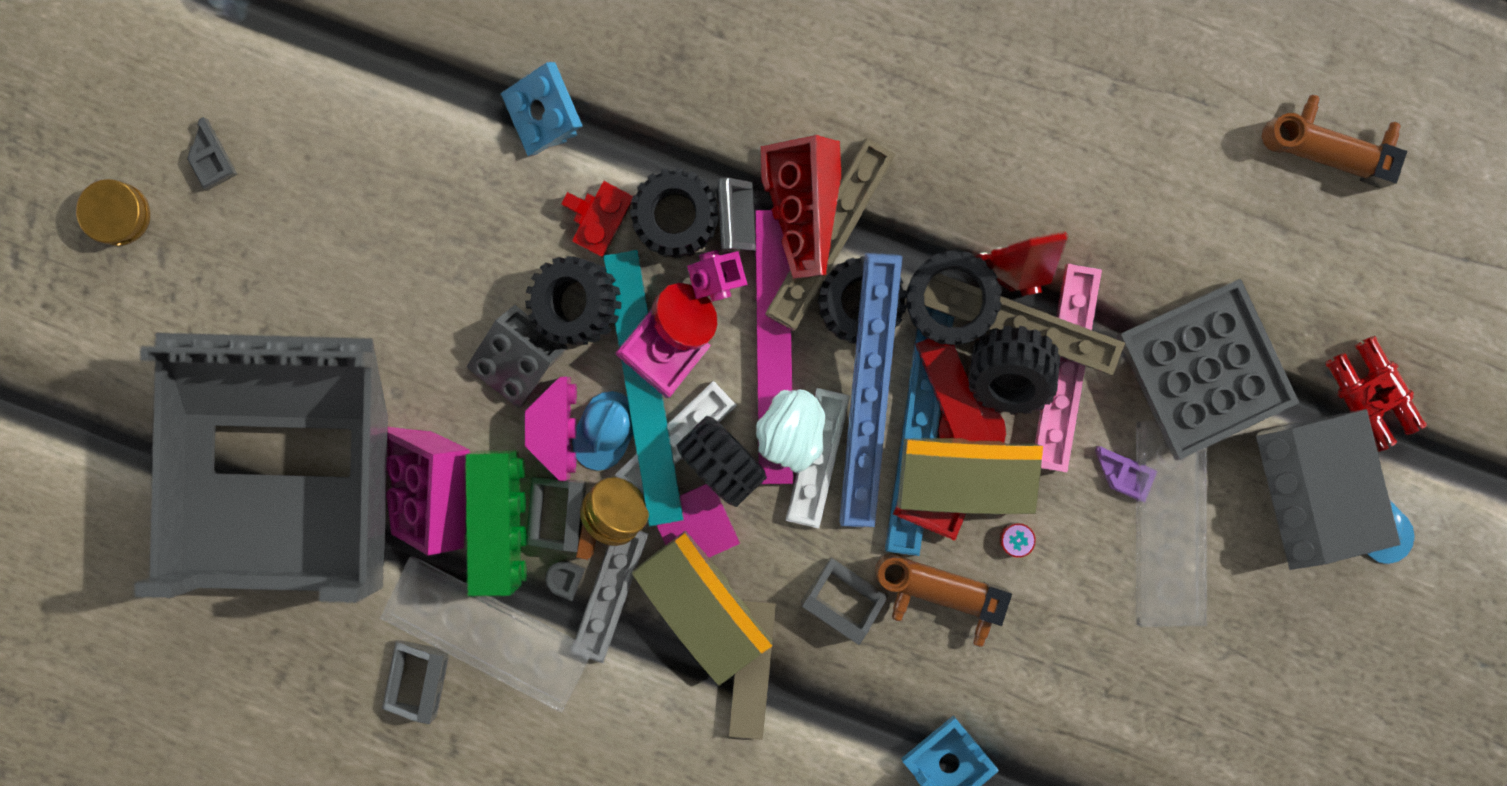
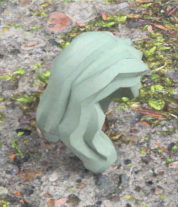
(792, 430)

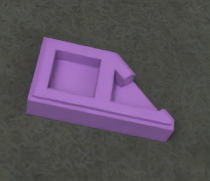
(1119, 471)

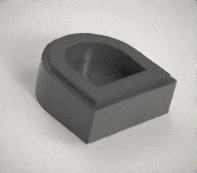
(564, 578)

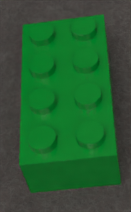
(494, 522)

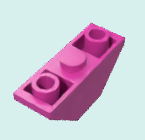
(552, 428)

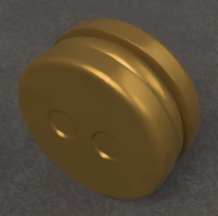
(113, 212)
(614, 511)

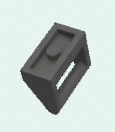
(736, 216)
(573, 525)
(832, 616)
(432, 687)

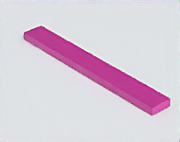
(773, 339)

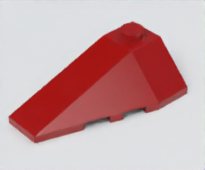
(804, 191)
(1027, 263)

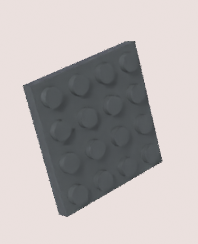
(1208, 369)

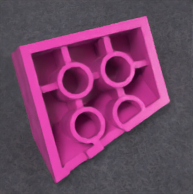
(426, 490)

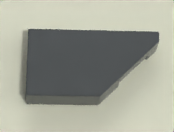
(209, 157)

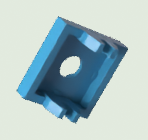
(560, 115)
(949, 738)

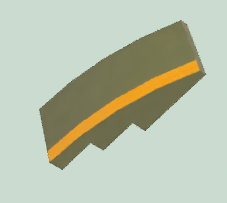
(969, 476)
(702, 608)

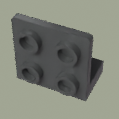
(514, 356)

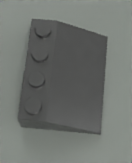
(1328, 489)

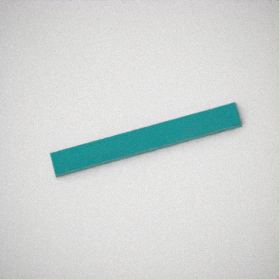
(644, 401)

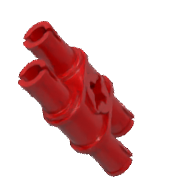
(1393, 395)

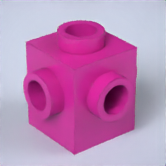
(716, 275)

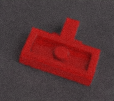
(598, 216)

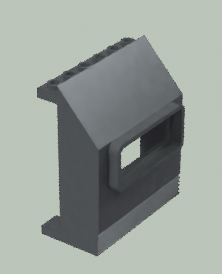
(255, 526)

